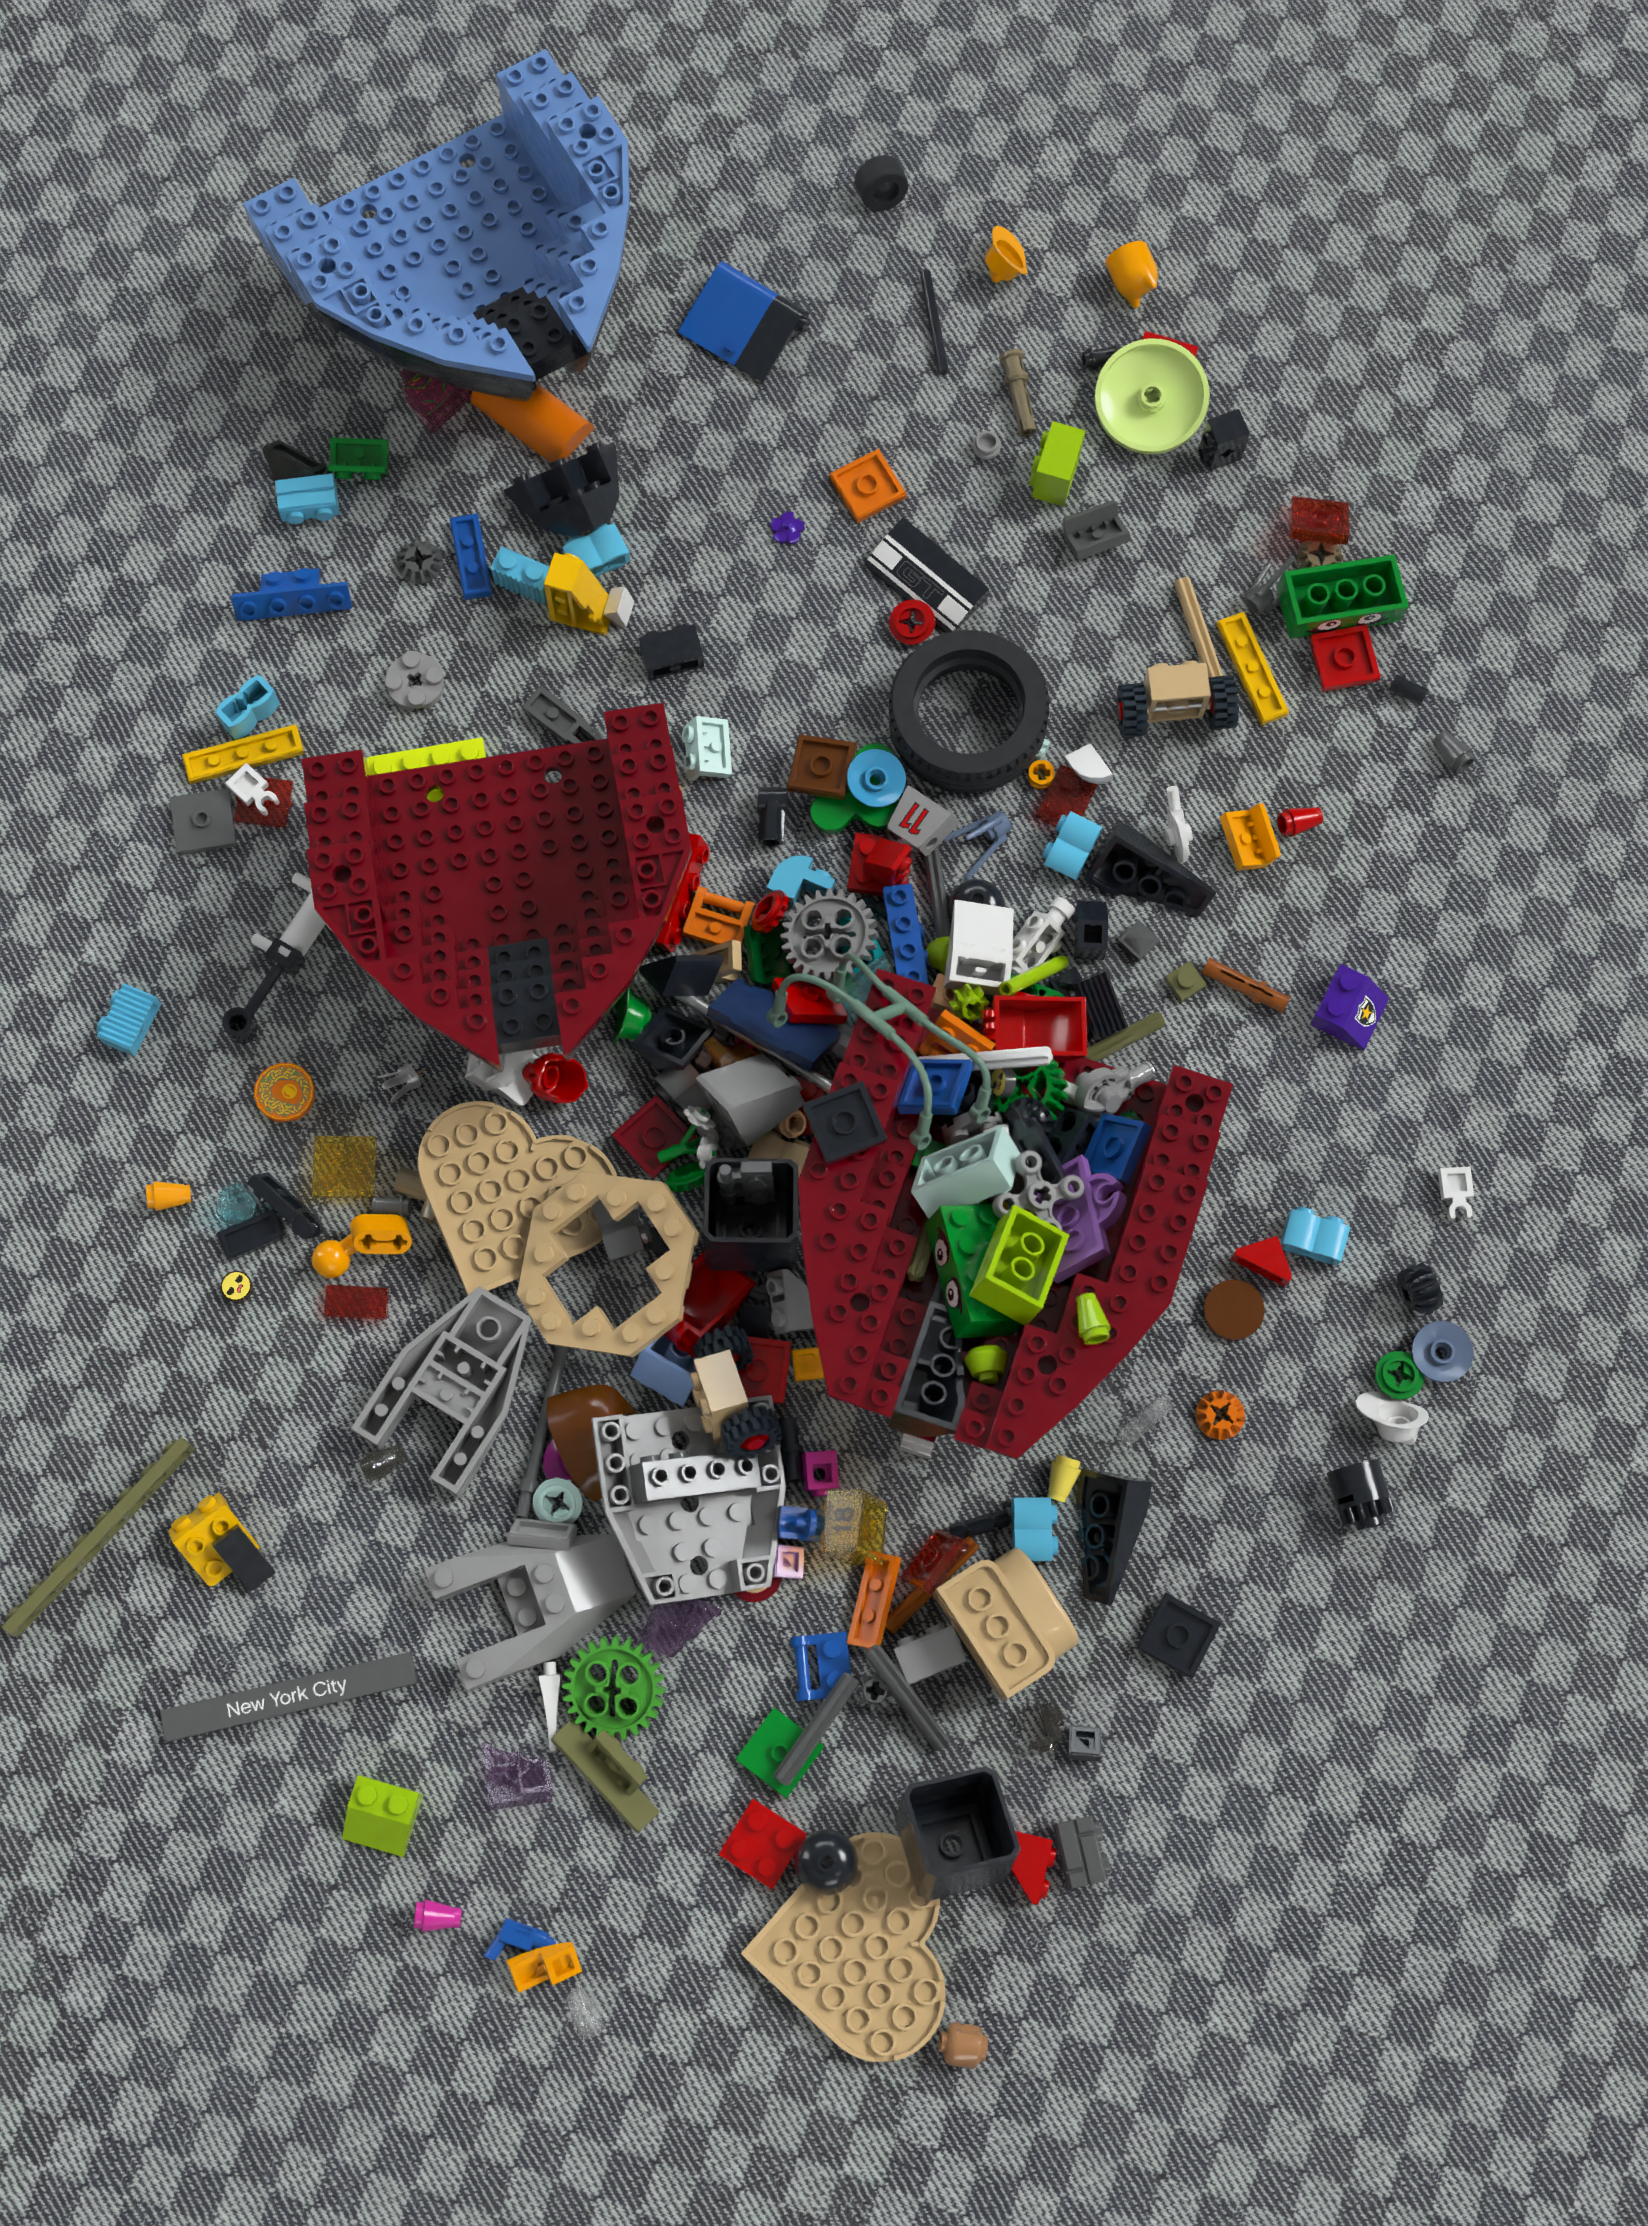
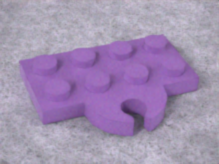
(1086, 1218)

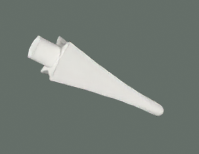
(550, 1690)

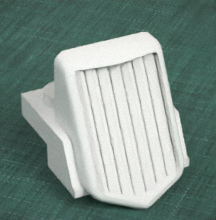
(508, 1083)

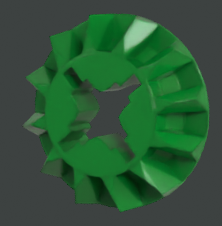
(686, 1177)
(1389, 1364)

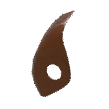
(571, 1429)

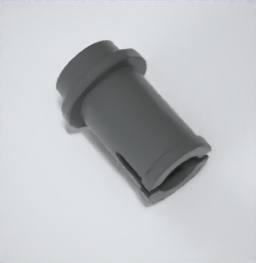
(389, 1205)

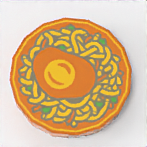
(284, 1092)

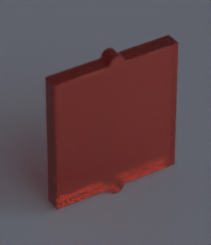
(277, 814)

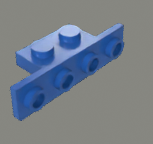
(291, 595)
(905, 933)

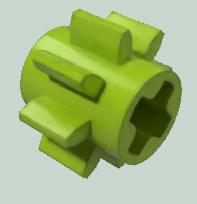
(968, 1002)

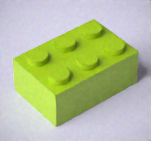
(1019, 1265)

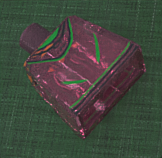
(432, 399)

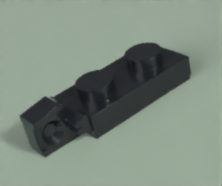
(1029, 1135)

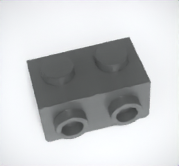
(1095, 530)

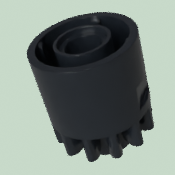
(1361, 1494)

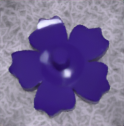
(787, 528)

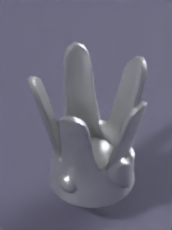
(406, 1075)

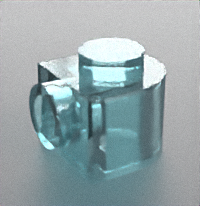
(235, 1204)

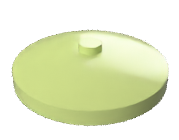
(1152, 396)

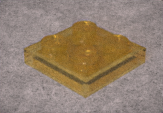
(344, 1167)

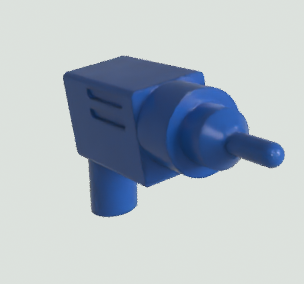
(518, 1935)

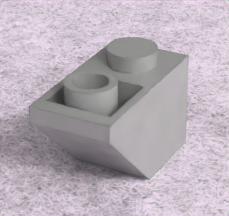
(789, 1302)

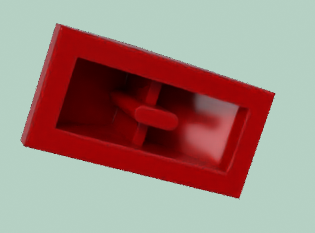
(1265, 1259)

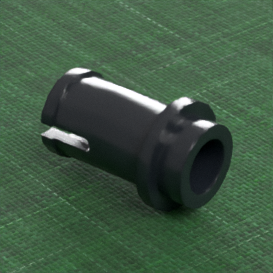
(1098, 357)
(1408, 689)

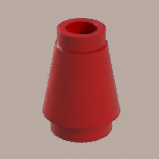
(1297, 820)

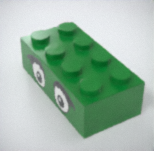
(1342, 596)
(959, 1243)

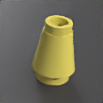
(1062, 1477)

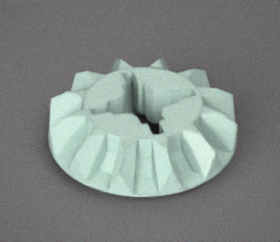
(544, 1504)

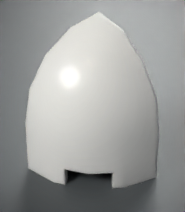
(1089, 765)

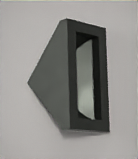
(290, 463)

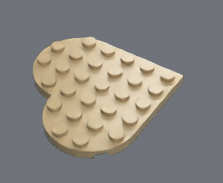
(485, 1180)
(860, 1956)

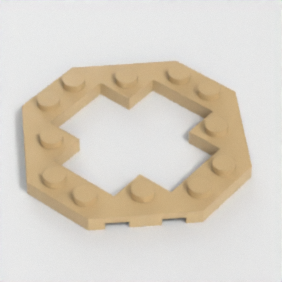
(669, 1272)

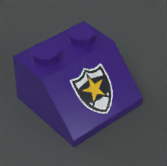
(1350, 1007)

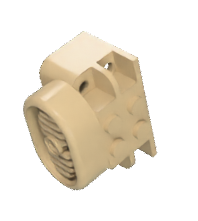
(1007, 1620)

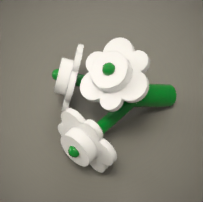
(708, 1138)

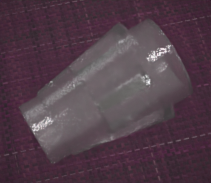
(585, 2014)

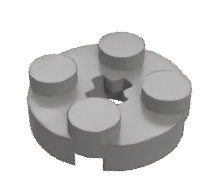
(410, 666)
(967, 1127)

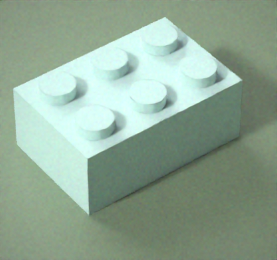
(966, 1171)

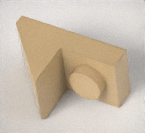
(731, 960)

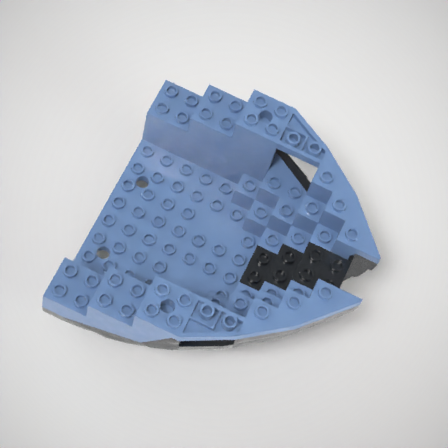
(477, 267)

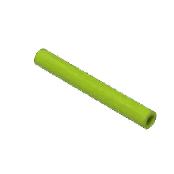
(1033, 975)

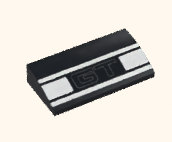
(925, 572)

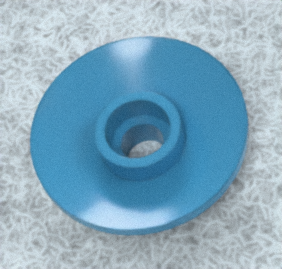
(882, 766)

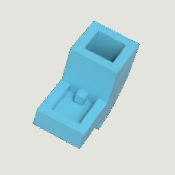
(797, 873)

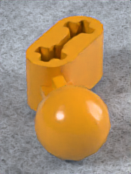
(369, 1236)

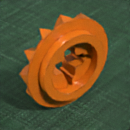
(1223, 1429)

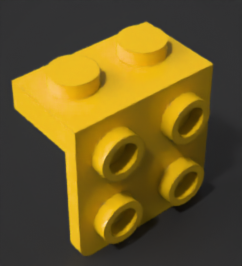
(198, 1530)

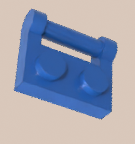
(832, 1663)

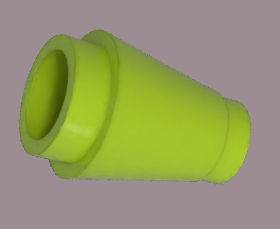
(1091, 1320)

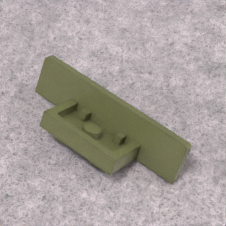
(608, 1771)

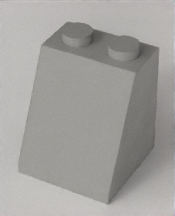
(751, 1096)

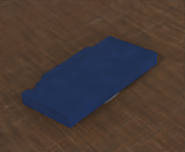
(745, 1012)

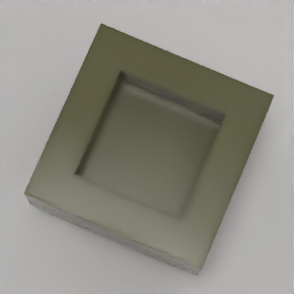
(1185, 982)

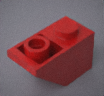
(889, 862)
(1031, 1865)

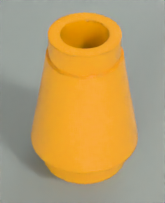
(167, 1195)

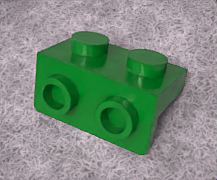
(359, 457)

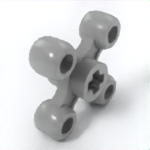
(1034, 1183)

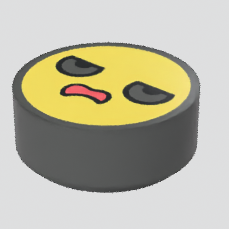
(1003, 1082)

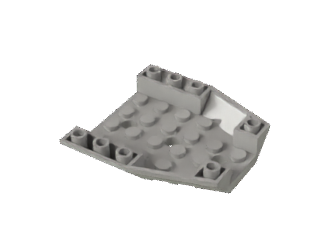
(659, 1539)

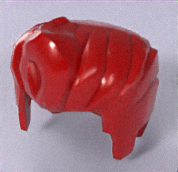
(555, 1078)

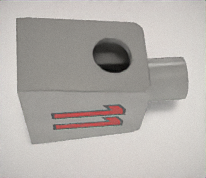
(921, 822)

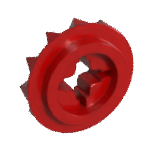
(903, 613)
(769, 911)

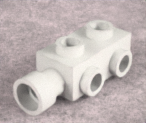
(1040, 936)

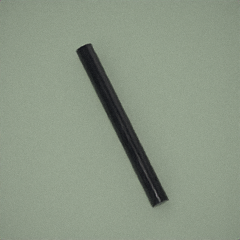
(934, 321)

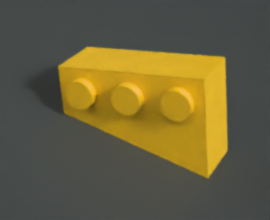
(575, 595)

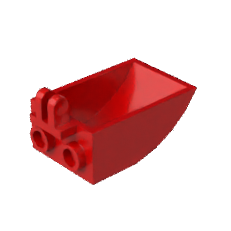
(1038, 1022)
(708, 1303)

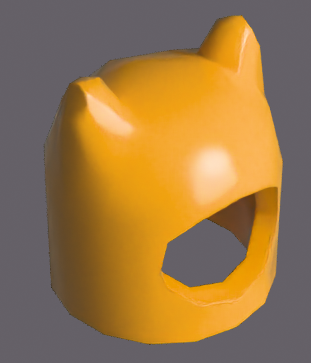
(1133, 271)

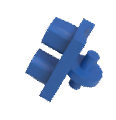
(800, 1523)

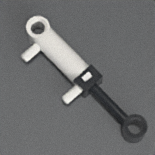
(285, 956)

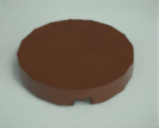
(1233, 1310)

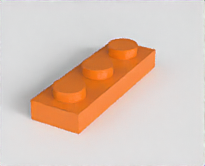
(873, 1603)

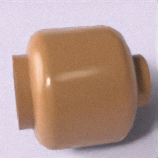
(963, 2045)

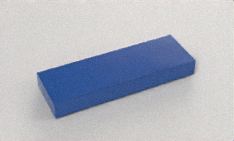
(471, 556)

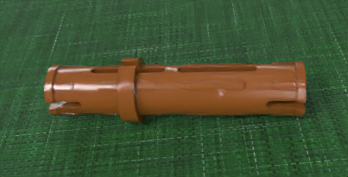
(1257, 991)

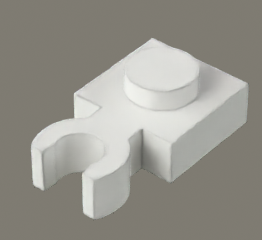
(250, 787)
(1457, 1187)

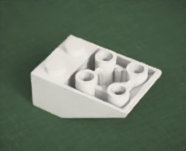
(979, 947)

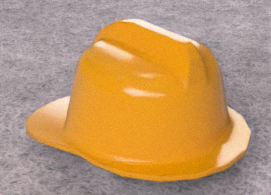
(1005, 256)

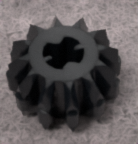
(1420, 1289)

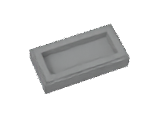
(542, 1534)

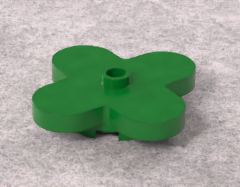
(834, 815)

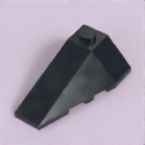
(1140, 869)
(933, 1384)
(1112, 1518)

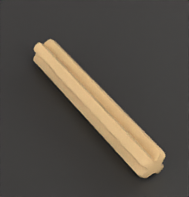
(1197, 626)

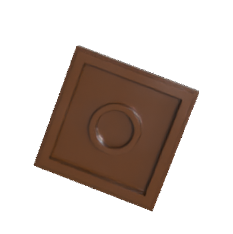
(821, 766)

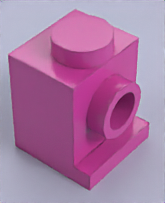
(827, 1463)

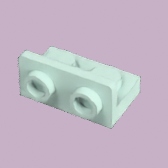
(707, 748)

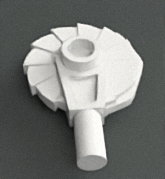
(1178, 832)

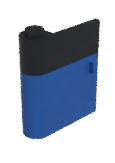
(743, 321)

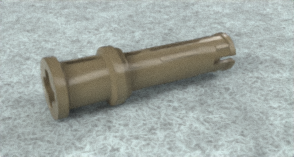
(1016, 381)

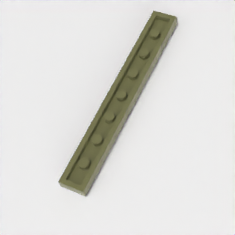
(90, 1544)

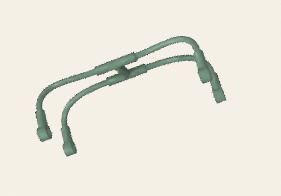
(837, 993)

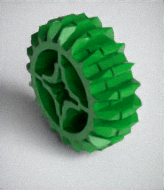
(1036, 1084)

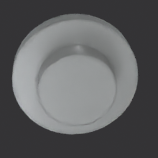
(986, 445)

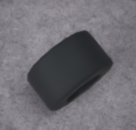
(881, 183)

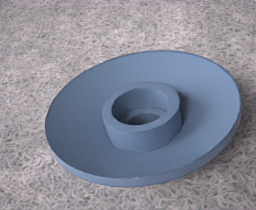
(1452, 1341)

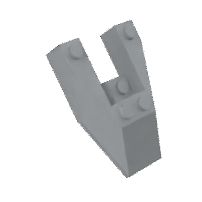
(463, 1368)
(549, 1595)

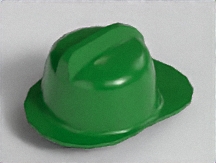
(631, 1017)

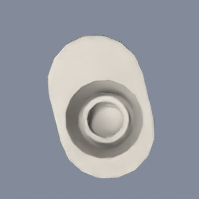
(1394, 1418)

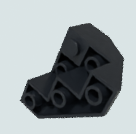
(572, 493)

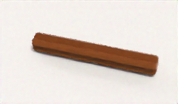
(917, 1598)

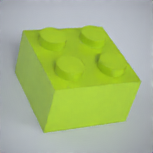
(1056, 463)

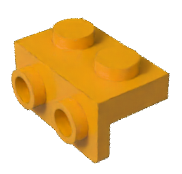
(1250, 837)

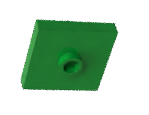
(769, 1748)

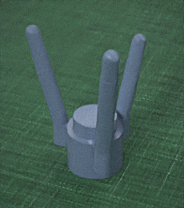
(992, 827)

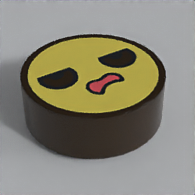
(236, 1286)

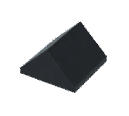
(683, 974)

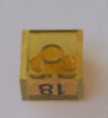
(854, 1527)

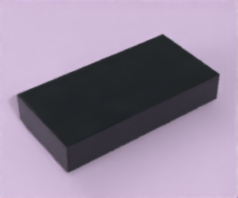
(251, 1235)
(243, 1557)

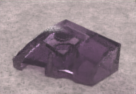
(675, 1623)
(515, 1779)

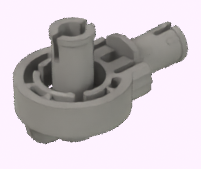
(1099, 1098)

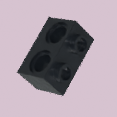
(1071, 1134)

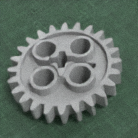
(831, 911)

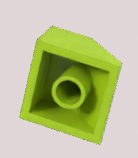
(381, 1815)

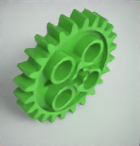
(642, 1690)

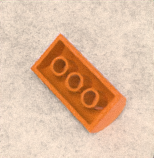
(540, 423)

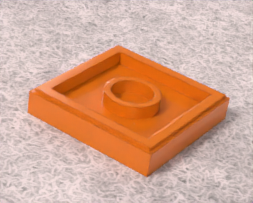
(867, 486)

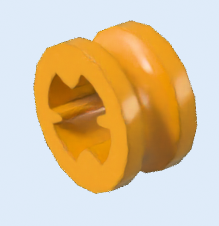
(1048, 770)

